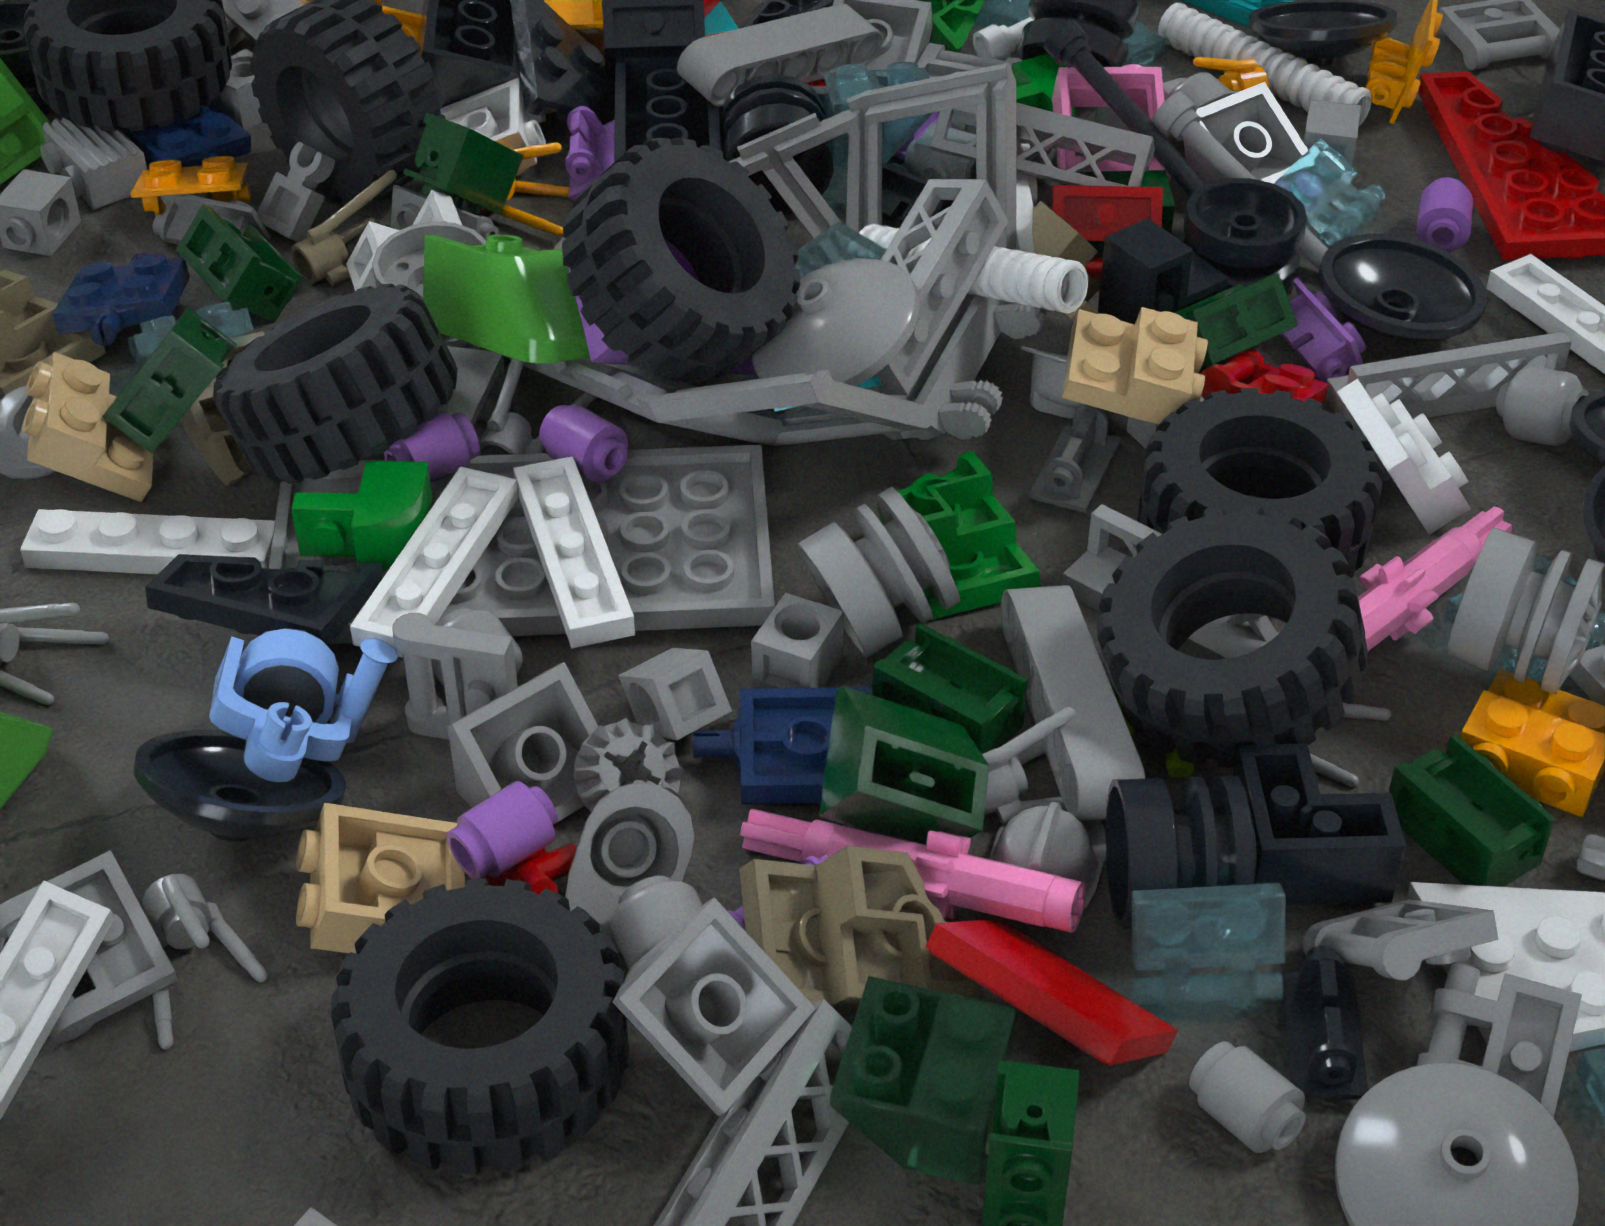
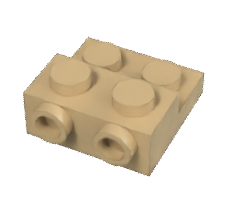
(1137, 367)
(74, 437)
(364, 866)

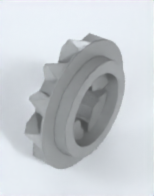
(618, 741)

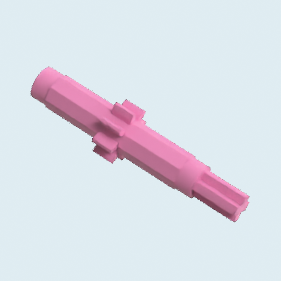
(1402, 590)
(943, 863)

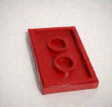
(1051, 990)

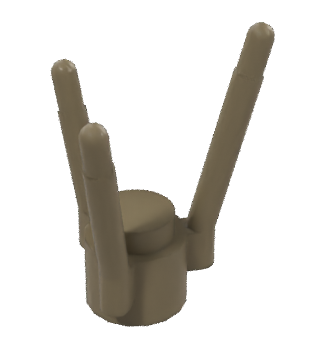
(324, 250)

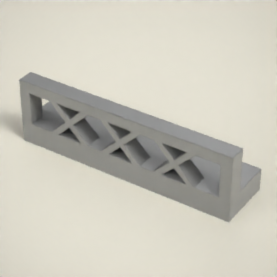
(1062, 131)
(945, 269)
(1451, 378)
(1093, 571)
(743, 1136)

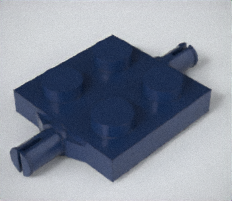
(193, 139)
(113, 298)
(777, 743)

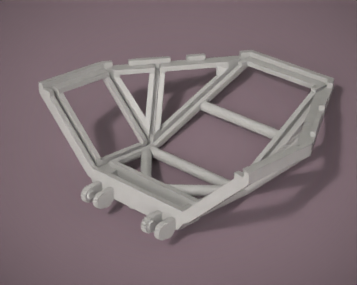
(945, 391)

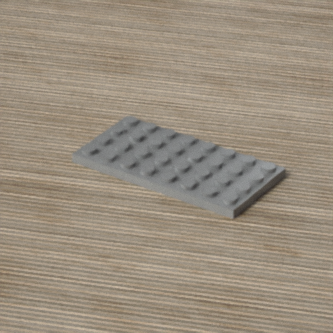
(676, 521)

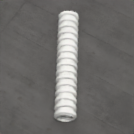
(1287, 76)
(1015, 275)

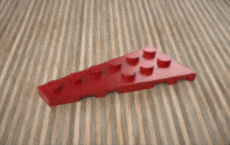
(1523, 192)

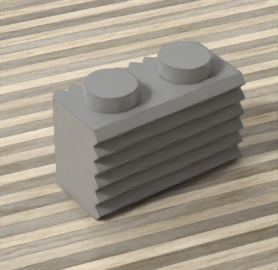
(98, 161)

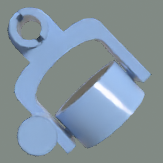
(289, 695)

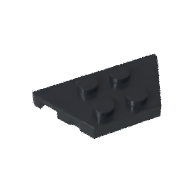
(557, 63)

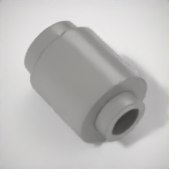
(1248, 1097)

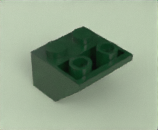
(901, 771)

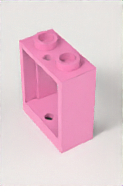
(1140, 83)

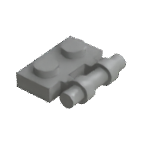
(1527, 1027)

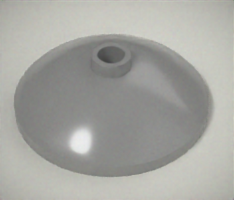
(845, 321)
(1399, 1162)

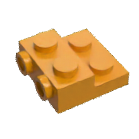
(1540, 740)

